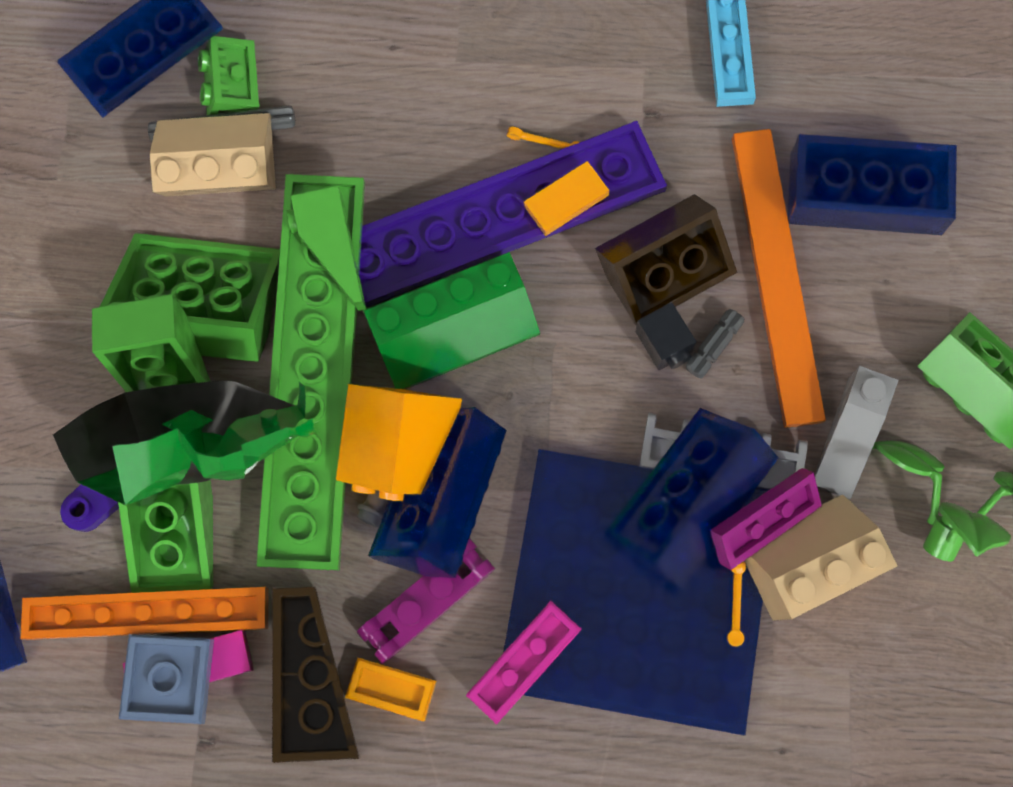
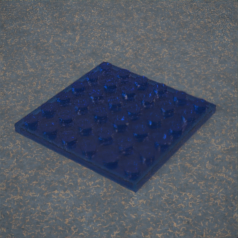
(641, 639)

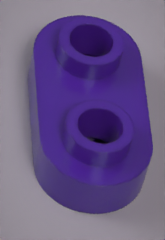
(97, 509)

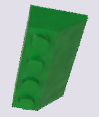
(453, 322)

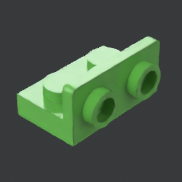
(228, 75)

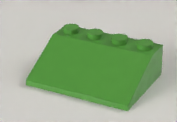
(219, 286)

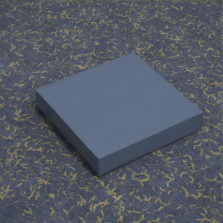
(166, 679)

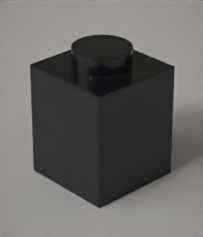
(666, 337)

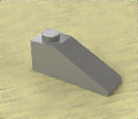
(854, 431)

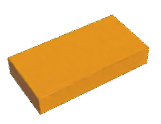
(566, 198)
(391, 689)

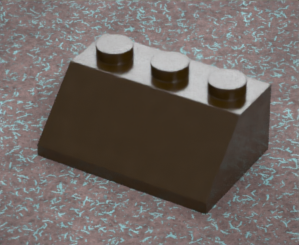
(667, 258)

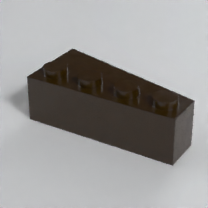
(307, 693)

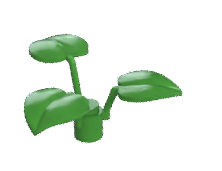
(956, 522)

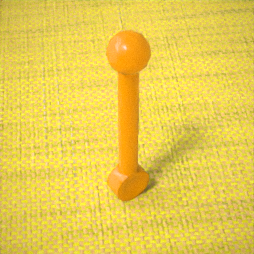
(517, 134)
(735, 636)

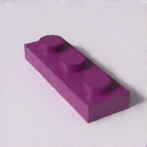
(766, 518)

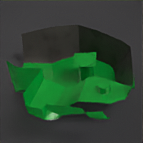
(177, 437)

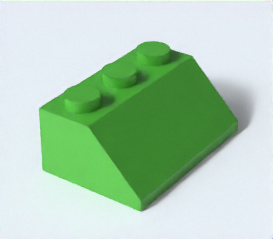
(977, 374)

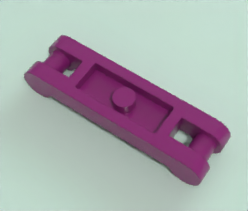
(422, 606)

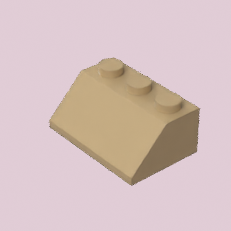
(212, 155)
(819, 559)

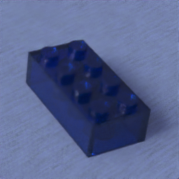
(872, 184)

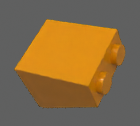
(392, 439)

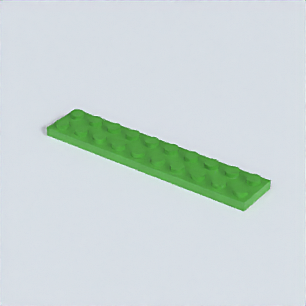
(314, 347)

